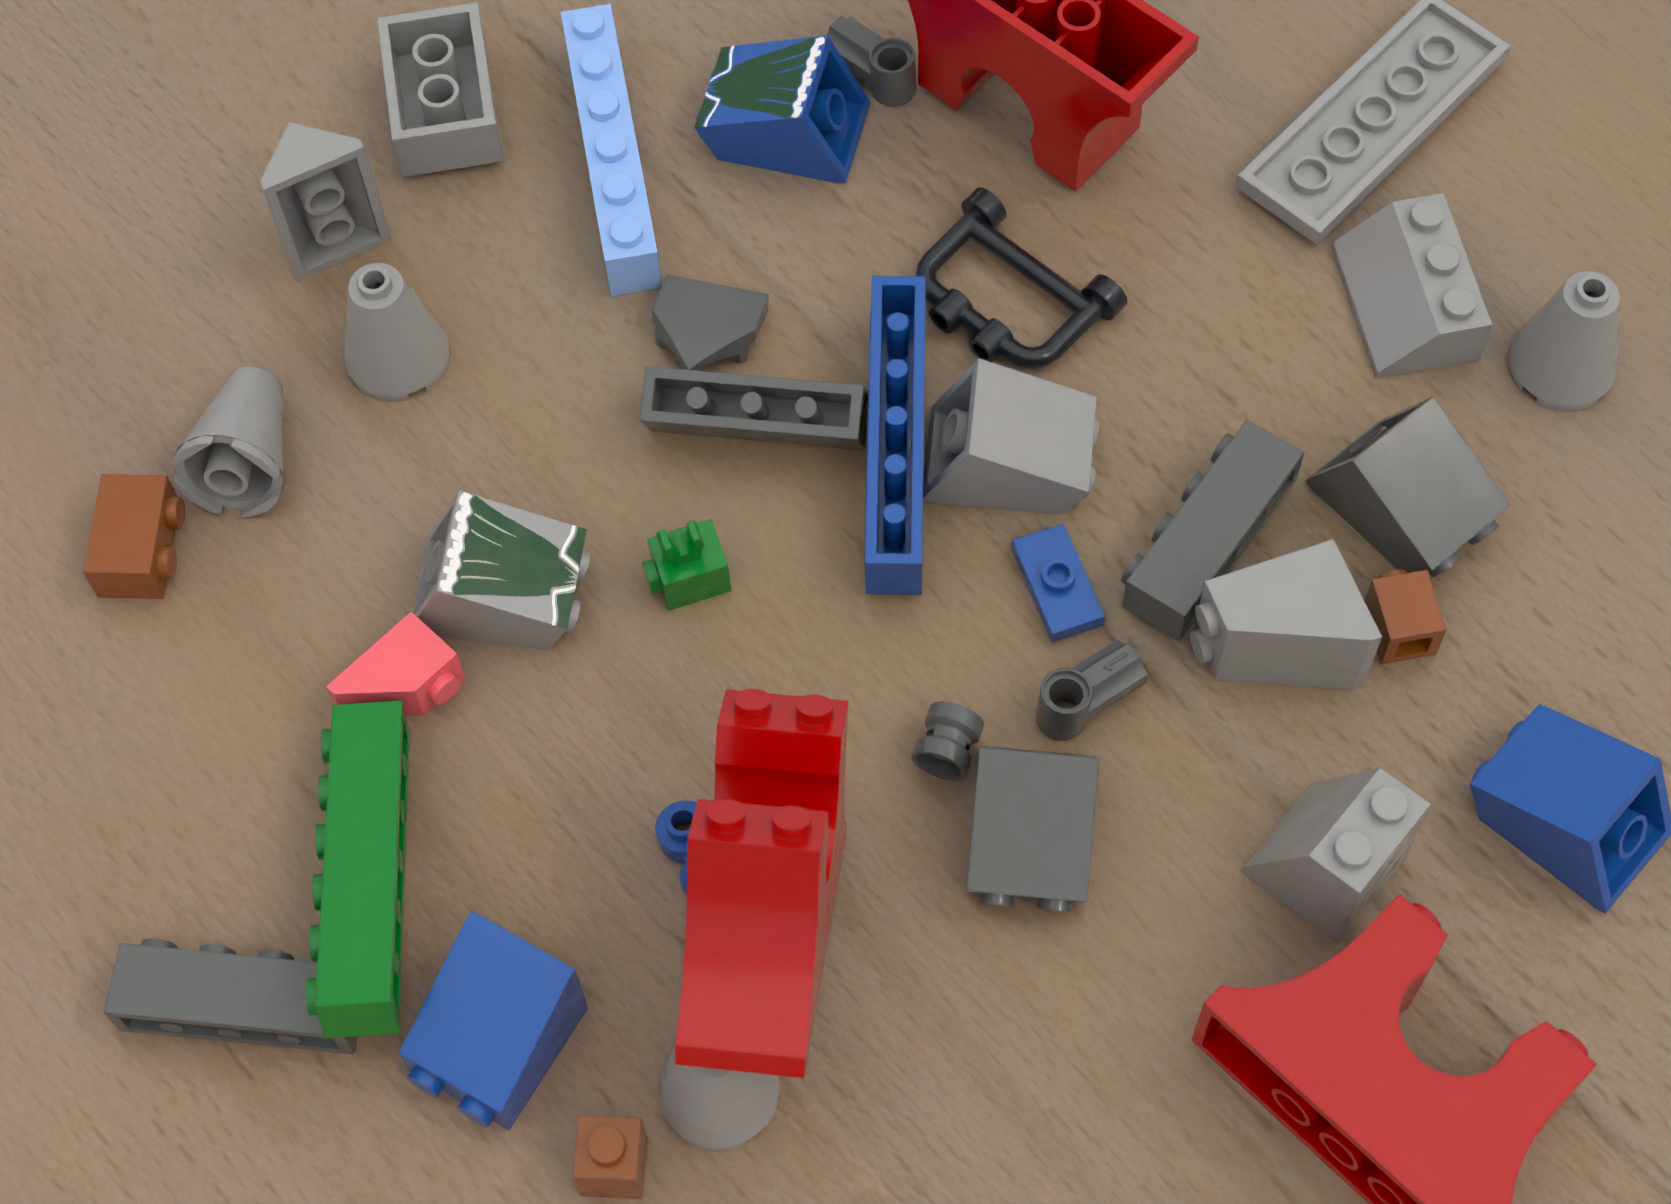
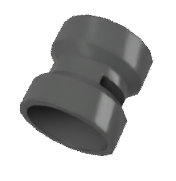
(947, 740)

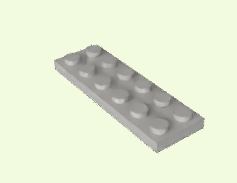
(1372, 118)

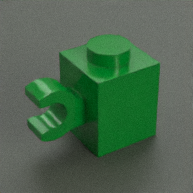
(687, 565)

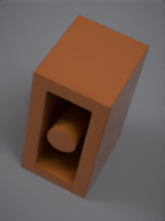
(133, 536)

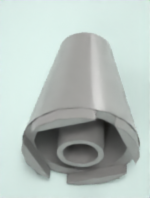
(391, 336)
(1570, 344)
(236, 447)
(716, 1105)

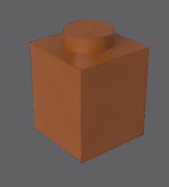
(1405, 615)
(610, 1157)

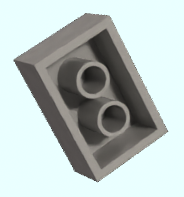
(439, 89)

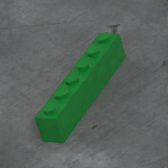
(363, 871)

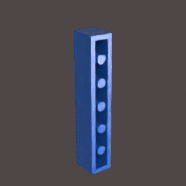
(895, 436)

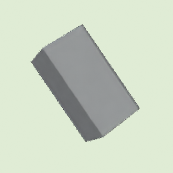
(322, 199)

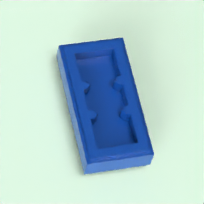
(1057, 582)

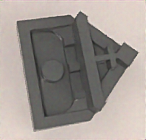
(706, 321)

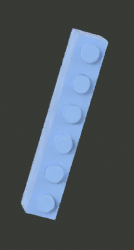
(611, 151)

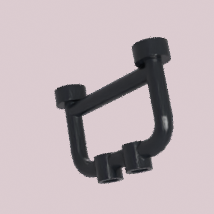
(991, 338)

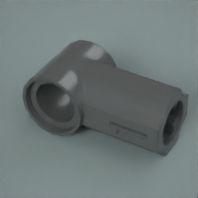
(878, 61)
(1090, 688)

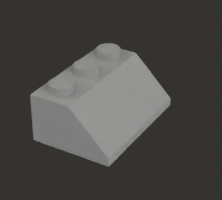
(1412, 288)

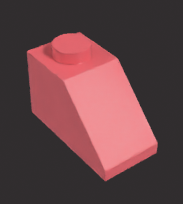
(405, 666)

